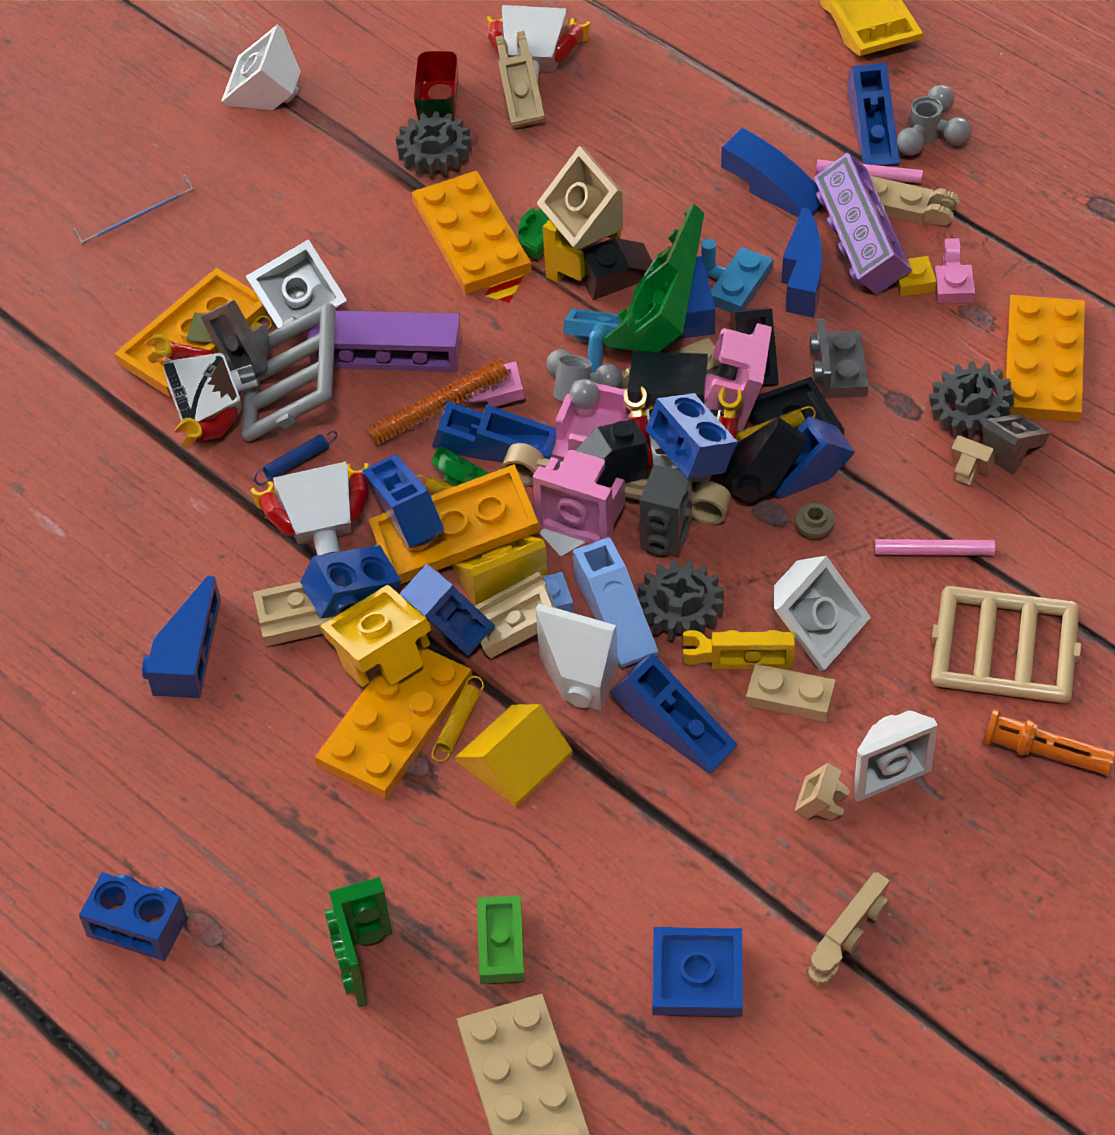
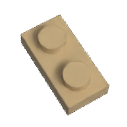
(790, 692)

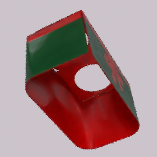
(434, 67)

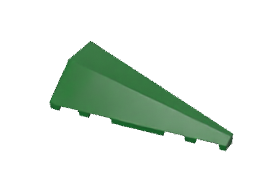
(662, 294)

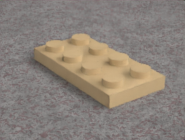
(521, 1070)

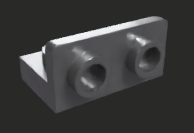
(839, 363)

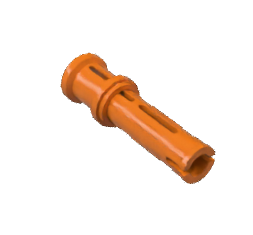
(1027, 738)

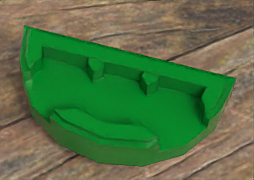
(531, 232)
(456, 468)

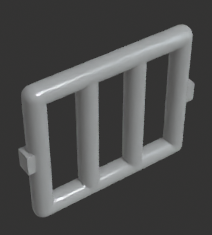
(320, 371)

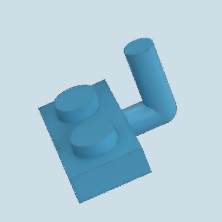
(739, 280)
(590, 327)

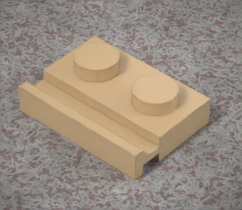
(514, 613)
(287, 614)

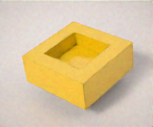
(919, 280)

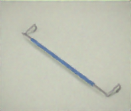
(137, 215)

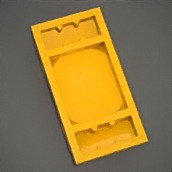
(873, 24)

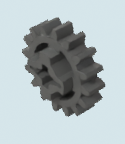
(433, 143)
(970, 398)
(681, 599)

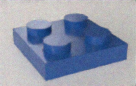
(697, 971)

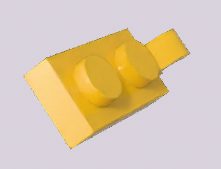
(740, 649)

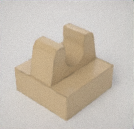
(971, 459)
(818, 794)

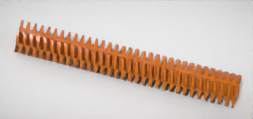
(438, 401)

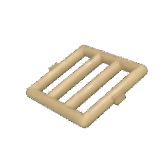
(980, 680)

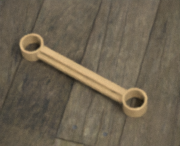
(709, 498)

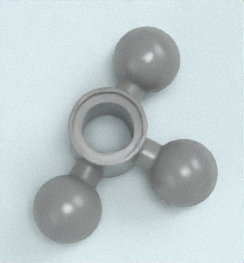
(927, 122)
(575, 378)

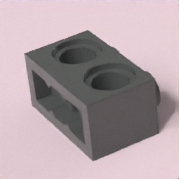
(665, 511)

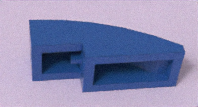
(770, 173)
(803, 267)
(490, 433)

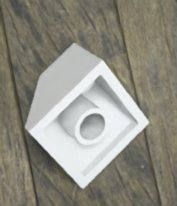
(264, 74)
(295, 284)
(819, 609)
(577, 655)
(894, 753)

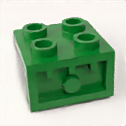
(356, 917)

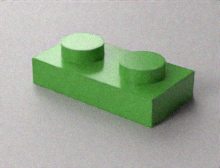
(500, 939)

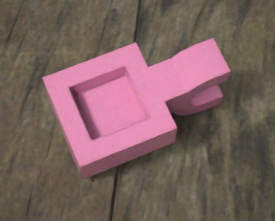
(954, 280)

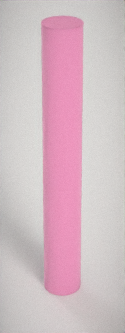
(890, 173)
(934, 547)

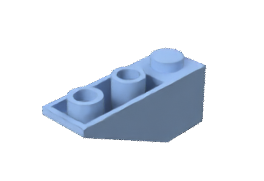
(613, 599)

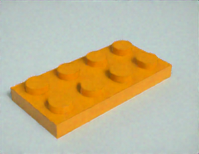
(471, 232)
(175, 323)
(1046, 357)
(475, 520)
(392, 724)

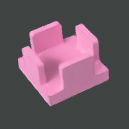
(748, 354)
(576, 424)
(571, 500)

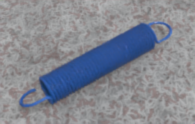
(295, 457)

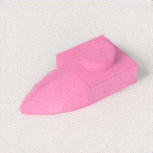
(503, 392)

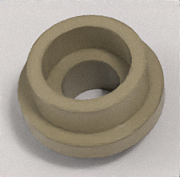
(811, 528)

